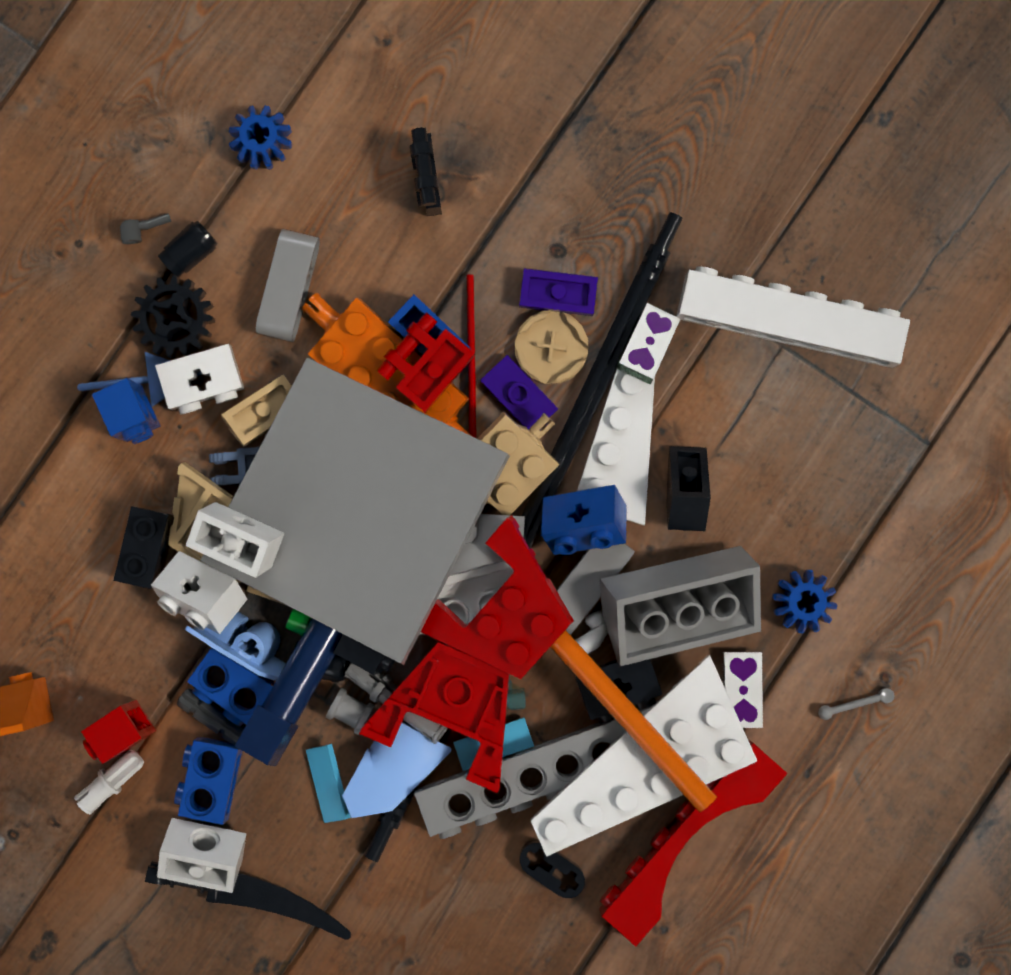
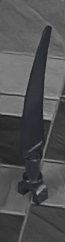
(263, 895)

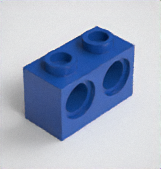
(126, 411)
(227, 695)
(218, 782)

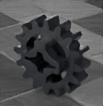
(180, 304)

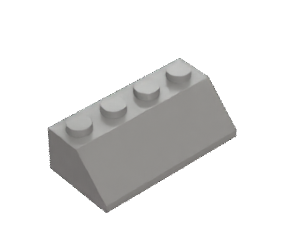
(682, 604)

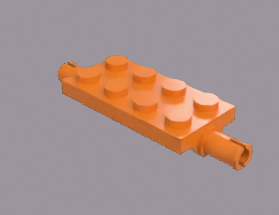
(356, 347)

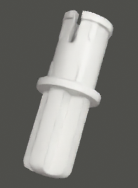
(109, 782)

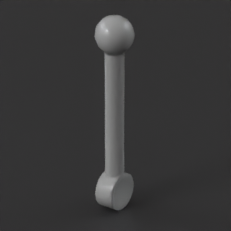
(884, 695)

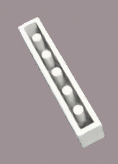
(793, 318)

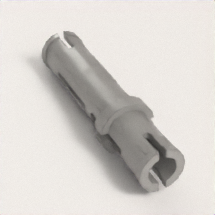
(380, 688)

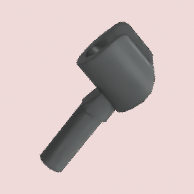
(131, 229)

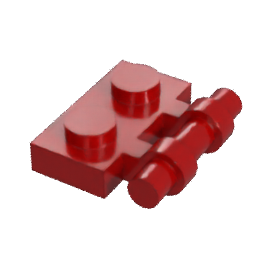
(436, 367)

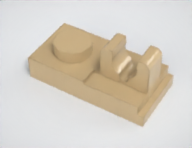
(257, 412)

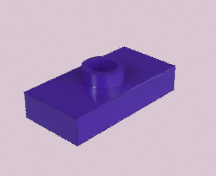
(558, 292)
(517, 393)

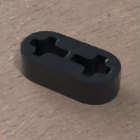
(546, 876)

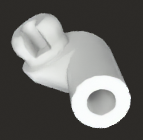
(596, 634)

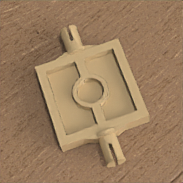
(527, 464)

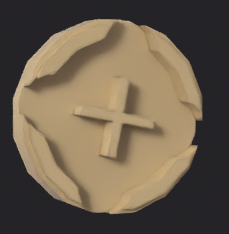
(551, 347)

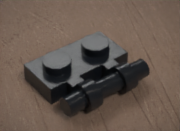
(426, 181)

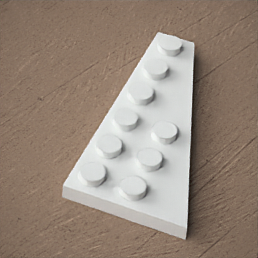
(626, 782)

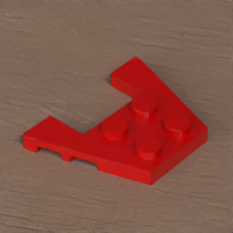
(517, 621)
(458, 695)

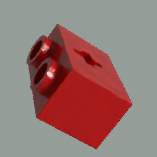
(117, 732)

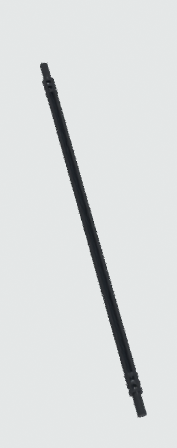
(573, 433)

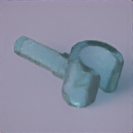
(515, 697)

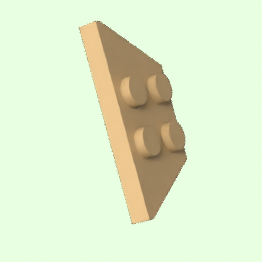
(193, 494)

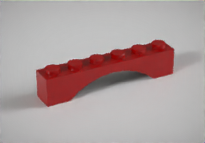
(638, 900)

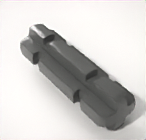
(210, 716)

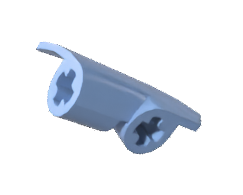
(249, 647)
(392, 773)

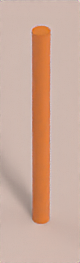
(633, 722)

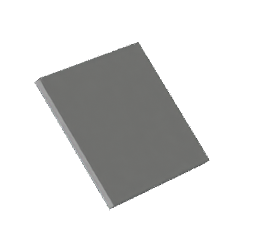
(367, 507)

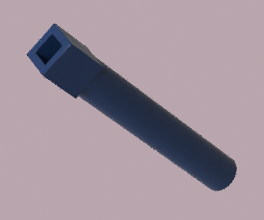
(275, 721)

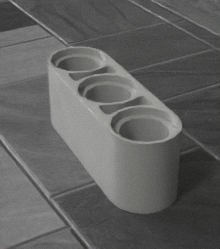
(287, 285)
(582, 585)

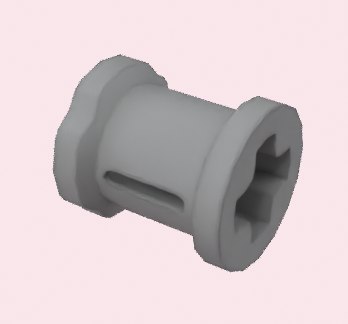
(349, 710)

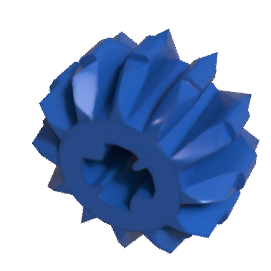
(246, 138)
(793, 595)

